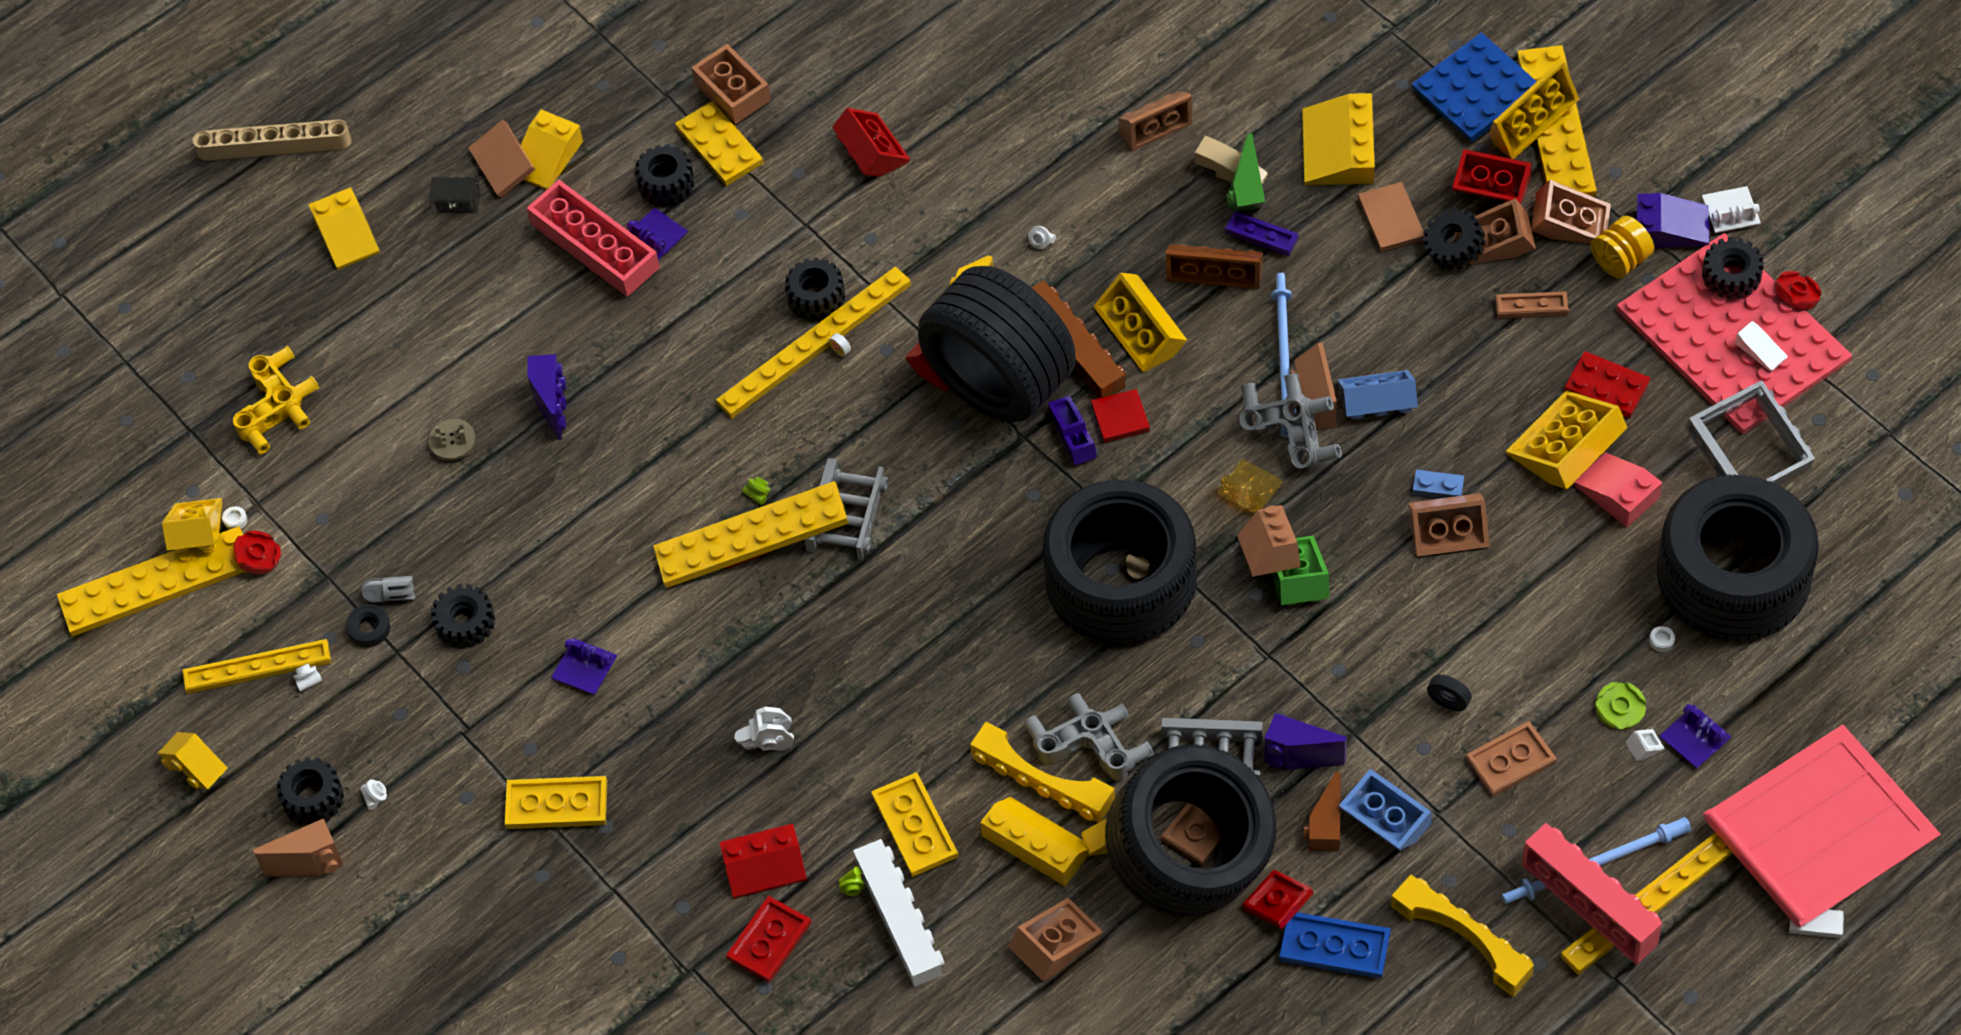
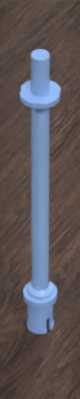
(1281, 296)
(1663, 833)

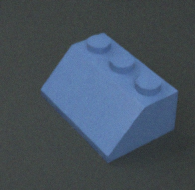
(1378, 394)
(1387, 811)

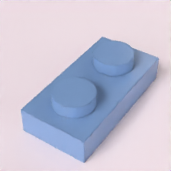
(1437, 484)

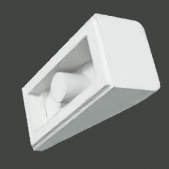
(1760, 346)

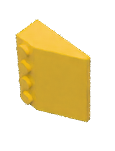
(1534, 111)
(1339, 141)
(1568, 438)

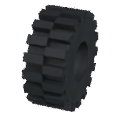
(1464, 249)
(1735, 254)
(461, 601)

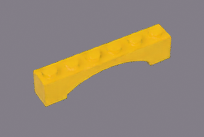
(1088, 798)
(1418, 901)

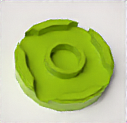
(1620, 705)

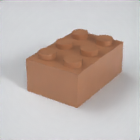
(731, 84)

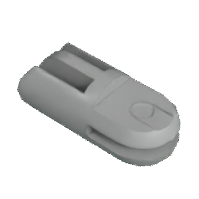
(388, 589)

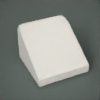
(1644, 744)

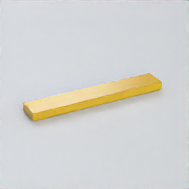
(256, 666)

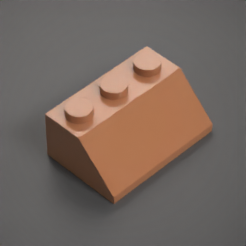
(1156, 120)
(1316, 382)
(1449, 524)
(1269, 542)

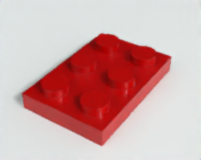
(1608, 383)
(768, 939)

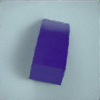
(1072, 430)

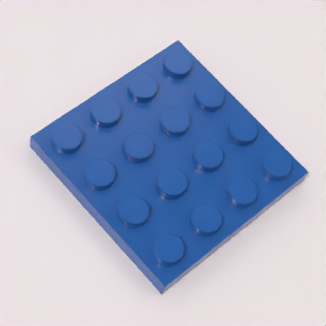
(1474, 86)

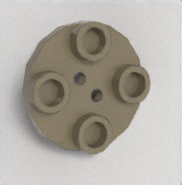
(441, 439)

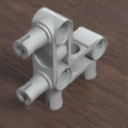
(1300, 428)
(1076, 735)

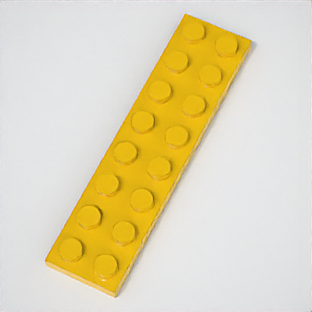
(1563, 143)
(750, 534)
(148, 584)

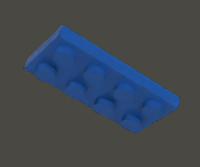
(1335, 945)

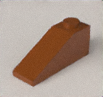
(1324, 820)

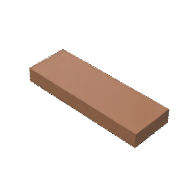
(1531, 305)

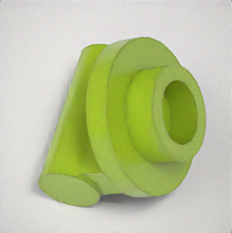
(757, 490)
(851, 882)

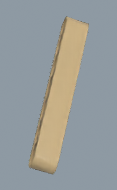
(272, 140)

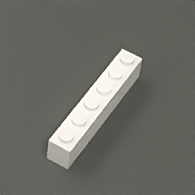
(898, 913)

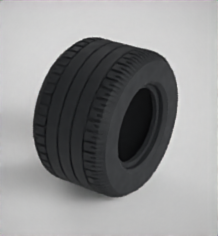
(996, 343)
(1109, 517)
(1728, 602)
(1227, 794)

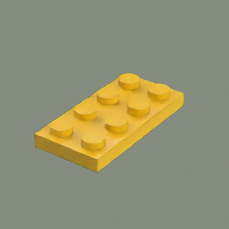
(719, 143)
(556, 802)
(914, 824)

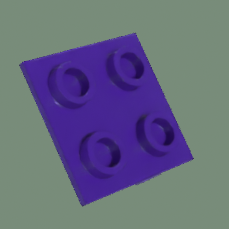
(657, 231)
(583, 666)
(1695, 736)

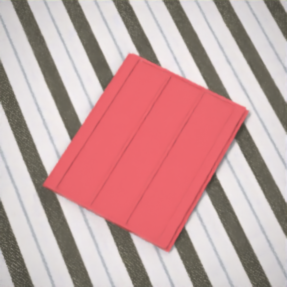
(1821, 826)

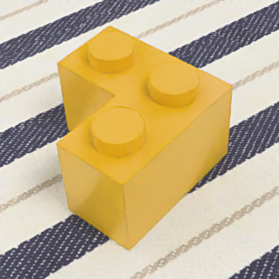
(193, 757)

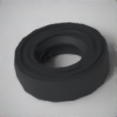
(368, 612)
(1449, 692)

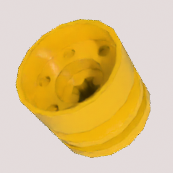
(1622, 247)

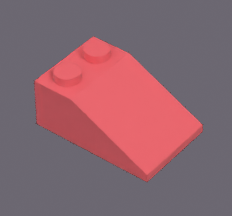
(1620, 487)

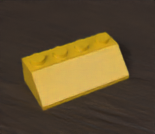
(1139, 322)
(1034, 839)

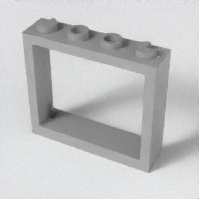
(1777, 416)

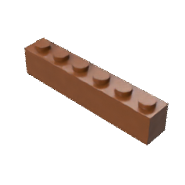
(1091, 362)

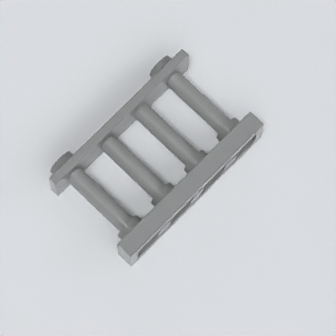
(879, 484)
(1215, 730)

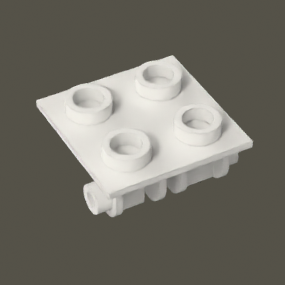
(1732, 209)

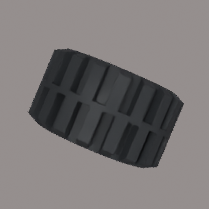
(661, 161)
(812, 274)
(302, 776)

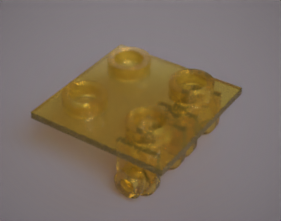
(1249, 486)

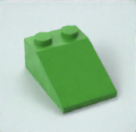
(1246, 186)
(1306, 582)

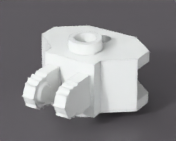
(766, 731)

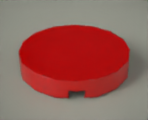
(1797, 290)
(256, 552)

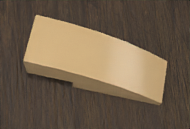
(1220, 158)

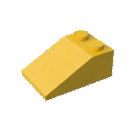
(550, 146)
(343, 228)
(192, 525)

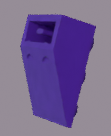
(547, 388)

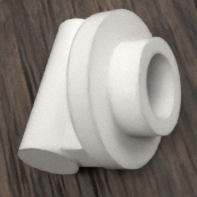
(1040, 237)
(306, 677)
(373, 793)

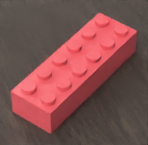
(593, 238)
(1592, 893)

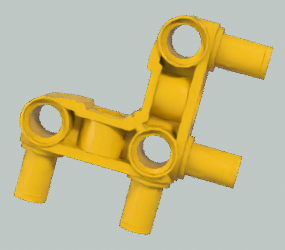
(274, 407)

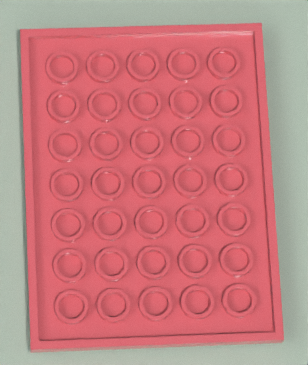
(1700, 329)

